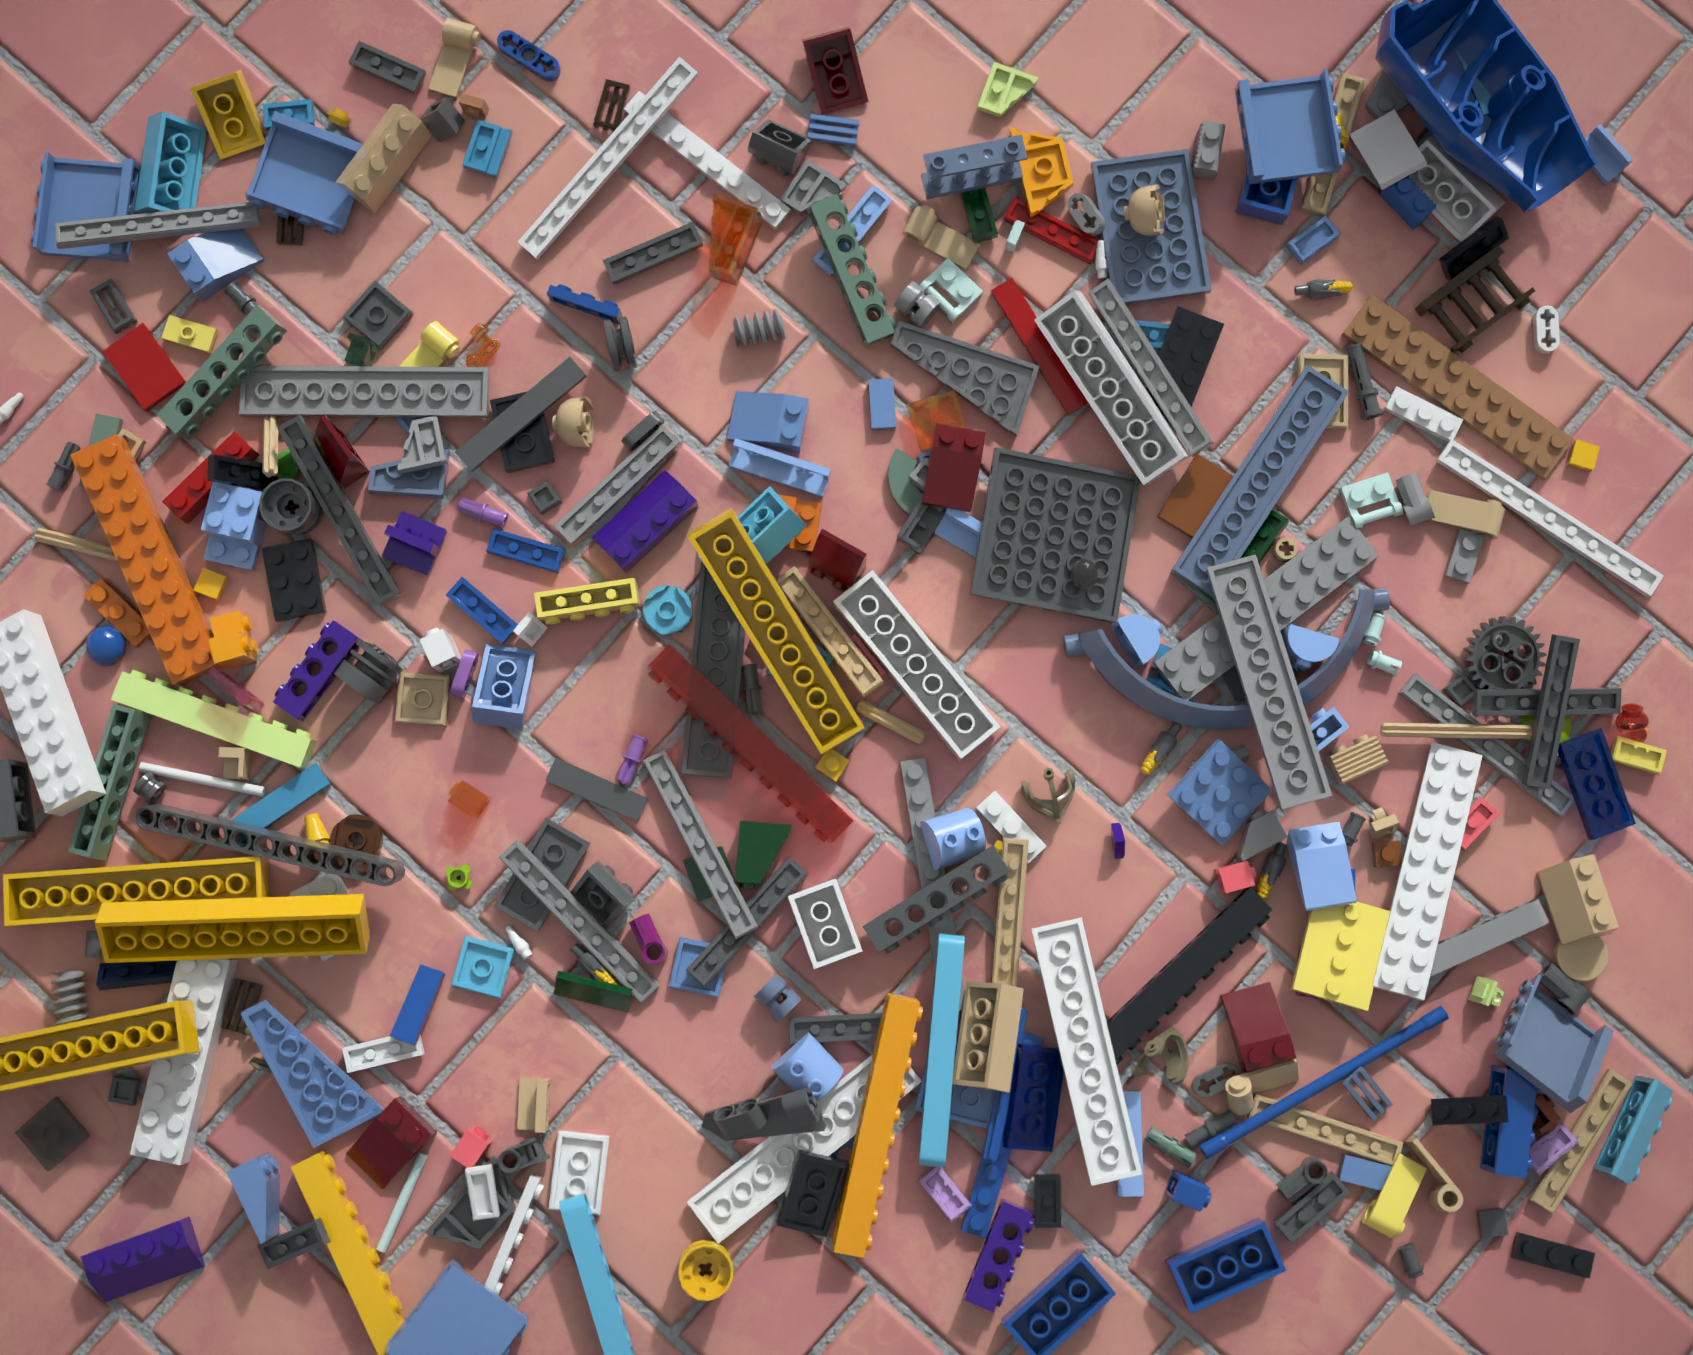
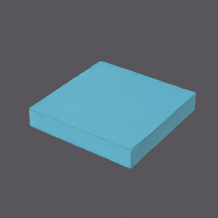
(483, 967)

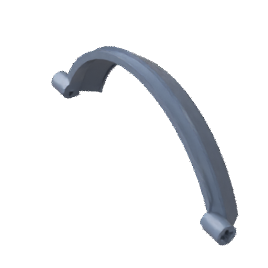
(1184, 712)

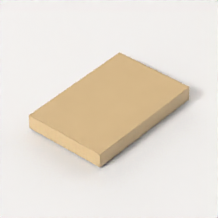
(1336, 369)

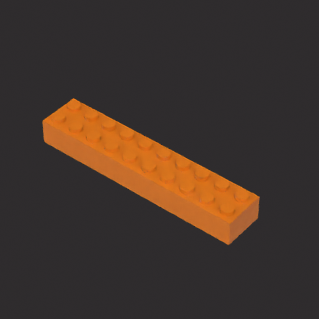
(147, 558)

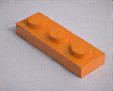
(118, 612)

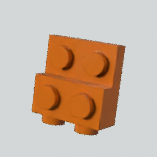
(810, 515)

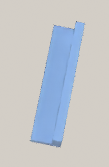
(779, 468)

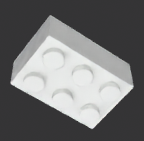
(825, 923)

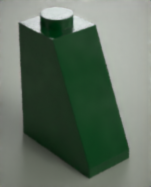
(757, 850)

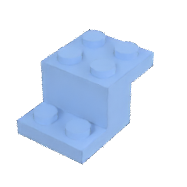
(233, 526)

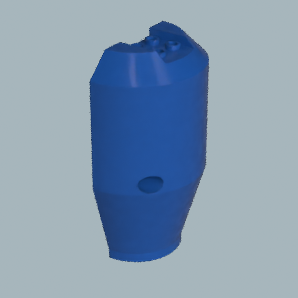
(1530, 137)

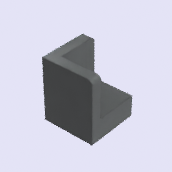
(442, 119)

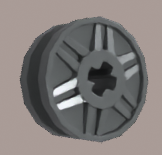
(620, 344)

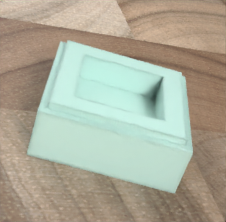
(1014, 235)

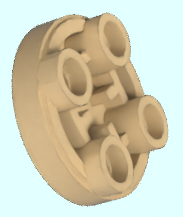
(1582, 959)

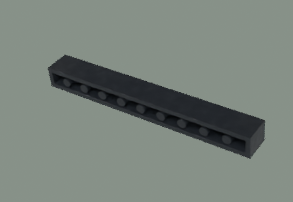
(1185, 970)

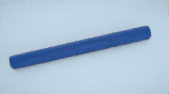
(1000, 1108)

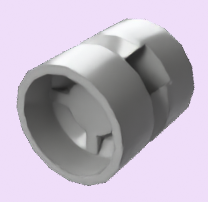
(912, 298)

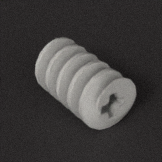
(758, 327)
(69, 997)

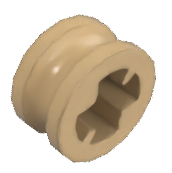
(1280, 555)

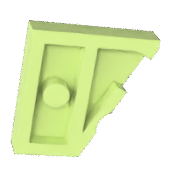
(1004, 89)

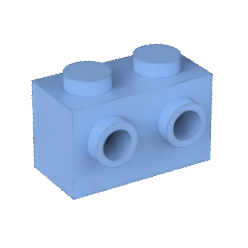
(1327, 726)

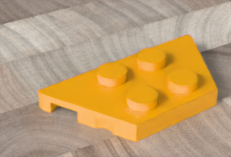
(1045, 171)

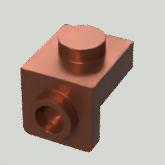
(1547, 1113)

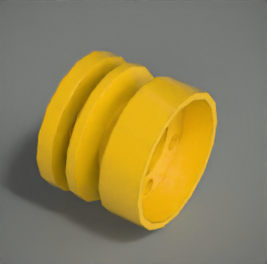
(705, 1285)

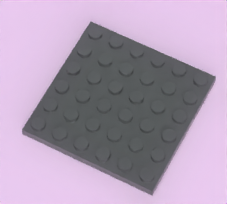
(1043, 520)

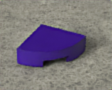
(1118, 840)

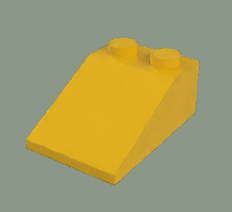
(229, 114)

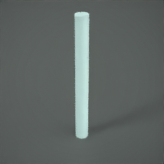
(402, 1202)

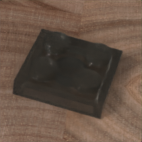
(52, 1134)

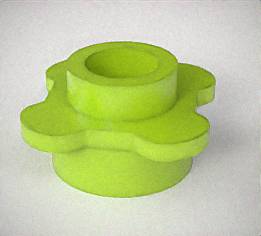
(452, 874)

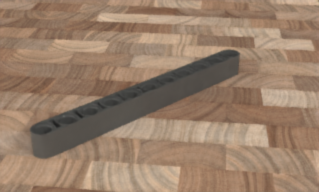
(258, 846)

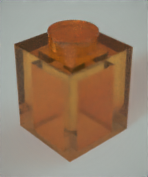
(468, 798)

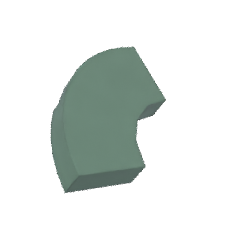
(902, 489)

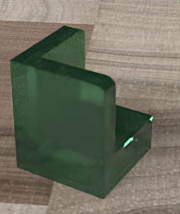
(361, 351)

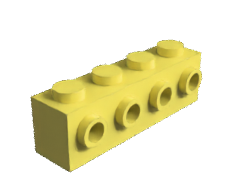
(587, 600)

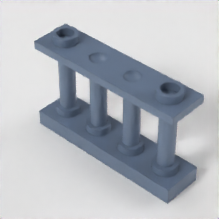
(973, 167)

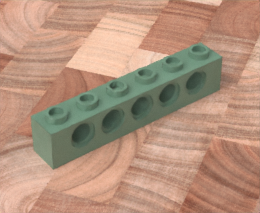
(834, 208)
(209, 375)
(115, 766)

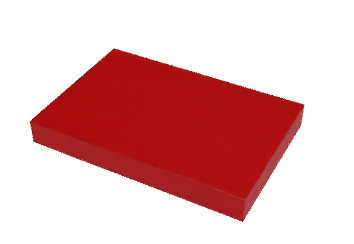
(144, 367)

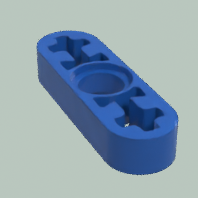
(524, 45)

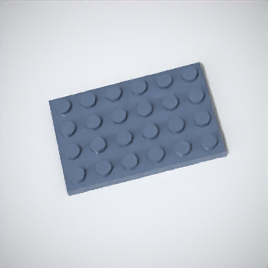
(1156, 265)

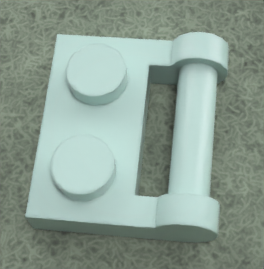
(956, 285)
(1368, 493)

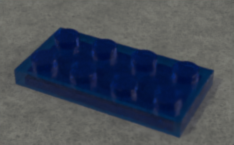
(1595, 784)
(1034, 1098)

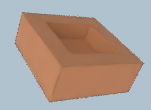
(473, 106)

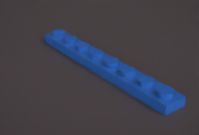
(989, 1179)

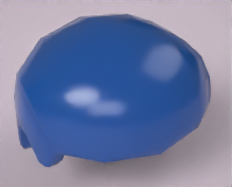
(105, 645)

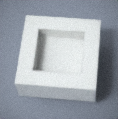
(530, 629)

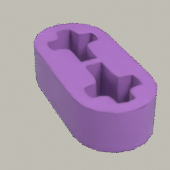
(464, 673)

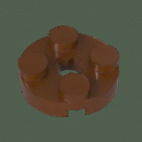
(353, 824)

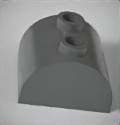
(778, 146)
(603, 893)

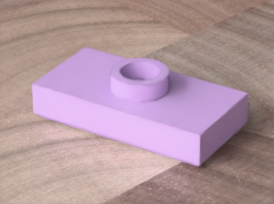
(1551, 1148)
(945, 1193)

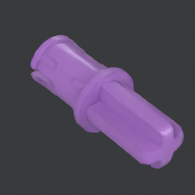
(482, 512)
(631, 759)

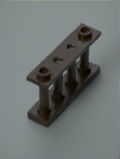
(1472, 277)

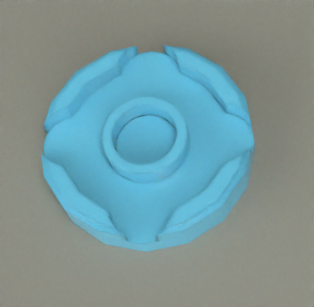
(667, 610)

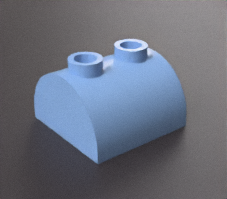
(1138, 637)
(1307, 646)
(953, 838)
(808, 1066)

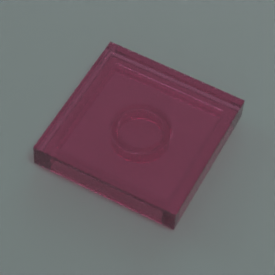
(235, 689)

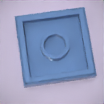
(686, 953)

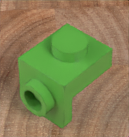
(287, 465)

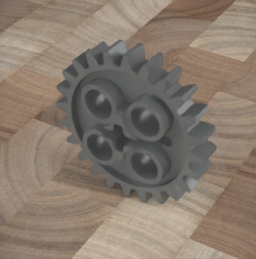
(1513, 636)

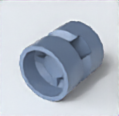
(772, 990)

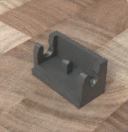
(920, 526)

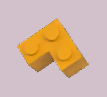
(232, 640)

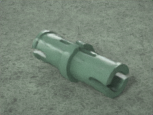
(1170, 1147)

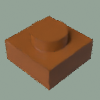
(1386, 853)

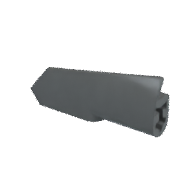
(776, 1116)

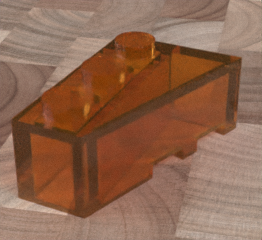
(732, 239)

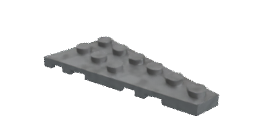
(982, 377)

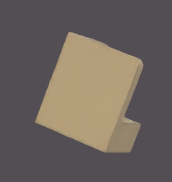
(236, 763)

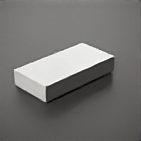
(482, 1192)

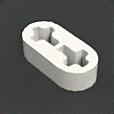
(1551, 329)

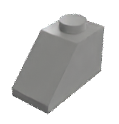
(1260, 834)

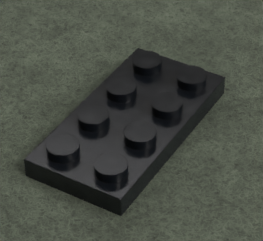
(1188, 350)

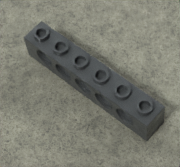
(878, 928)

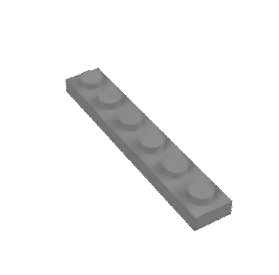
(617, 484)

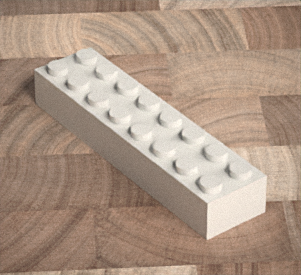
(1112, 388)
(916, 665)
(45, 716)
(180, 1084)

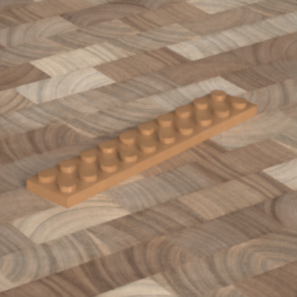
(1458, 387)

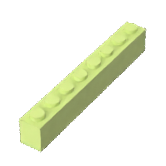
(214, 720)

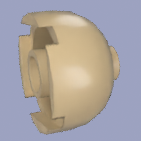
(1146, 211)
(574, 422)

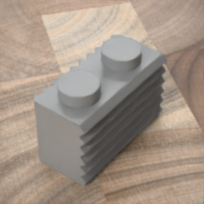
(1207, 150)

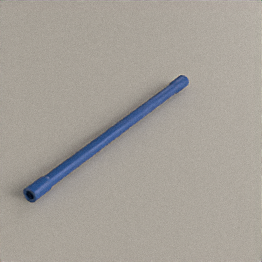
(1223, 1140)

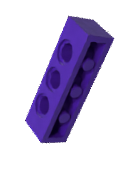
(316, 685)
(976, 1291)

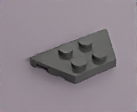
(457, 1220)

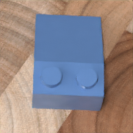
(215, 260)
(769, 420)
(503, 686)
(259, 1193)

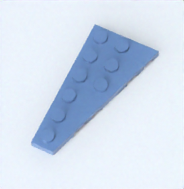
(315, 1087)

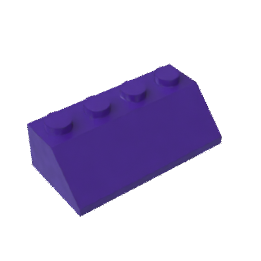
(645, 521)
(143, 1260)

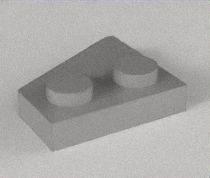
(1385, 98)
(810, 186)
(423, 447)

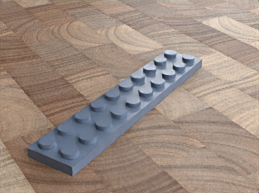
(1261, 477)

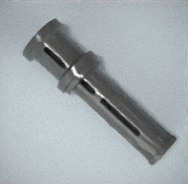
(1366, 392)

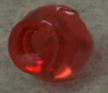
(1634, 721)

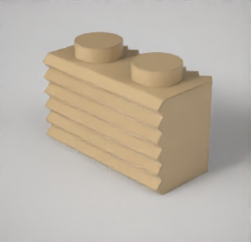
(1357, 759)

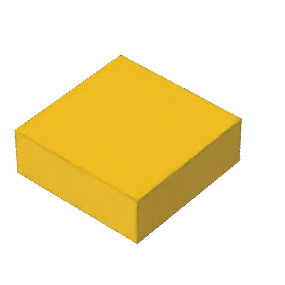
(1583, 455)
(210, 584)

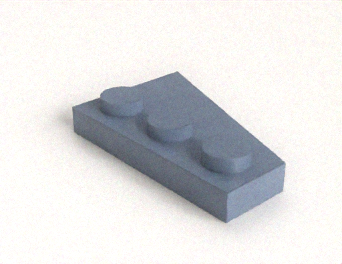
(425, 483)

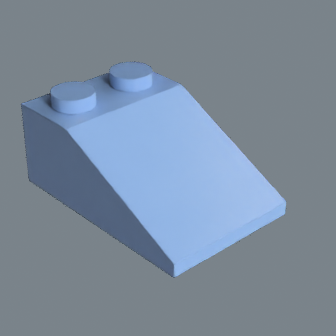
(1321, 866)

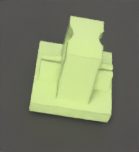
(1486, 992)

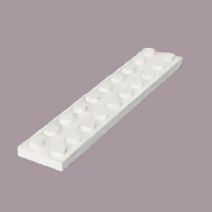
(1427, 871)
(1086, 1051)
(767, 1168)

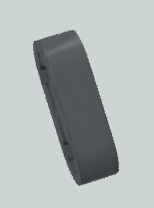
(643, 430)
(1212, 1073)

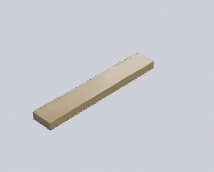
(1321, 187)
(829, 632)
(1010, 913)
(1587, 1131)
(1332, 1132)

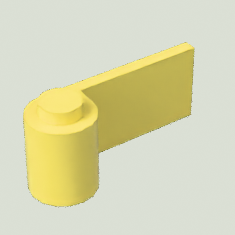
(434, 349)
(1395, 1198)

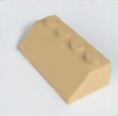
(384, 157)
(988, 1036)

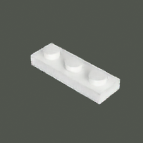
(1422, 414)
(1009, 824)
(379, 1052)

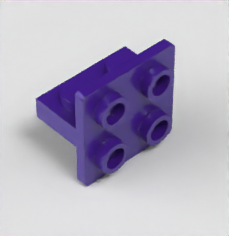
(413, 542)

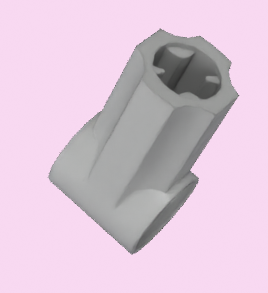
(1415, 503)

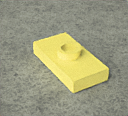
(189, 334)
(1638, 755)

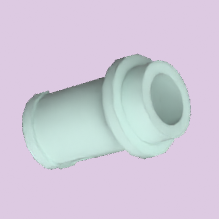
(1374, 629)
(1383, 662)

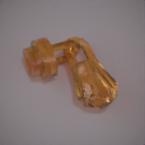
(482, 356)

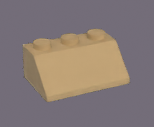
(1578, 900)

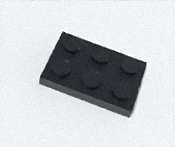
(531, 446)
(293, 580)
(812, 1193)

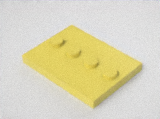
(1341, 954)

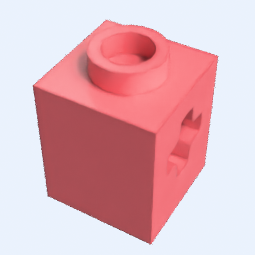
(1235, 876)
(471, 1147)

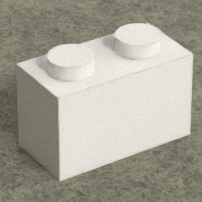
(440, 649)

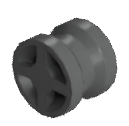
(149, 788)

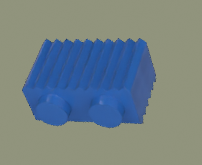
(1408, 201)
(1188, 1191)

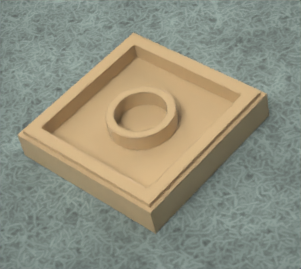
(423, 699)

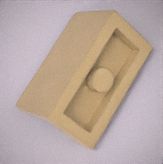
(534, 1104)

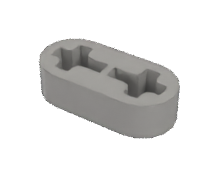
(1082, 217)

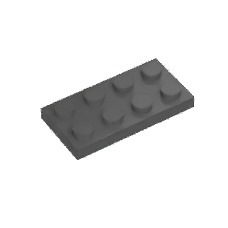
(560, 853)

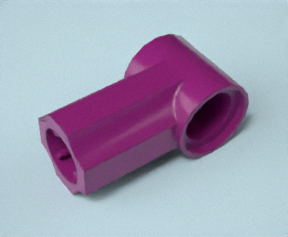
(647, 937)

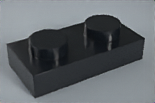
(1047, 1200)

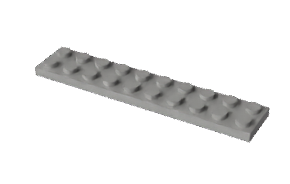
(366, 391)
(1292, 592)
(1268, 683)

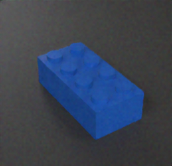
(1266, 200)
(1508, 1144)
(1225, 1265)
(1058, 1306)

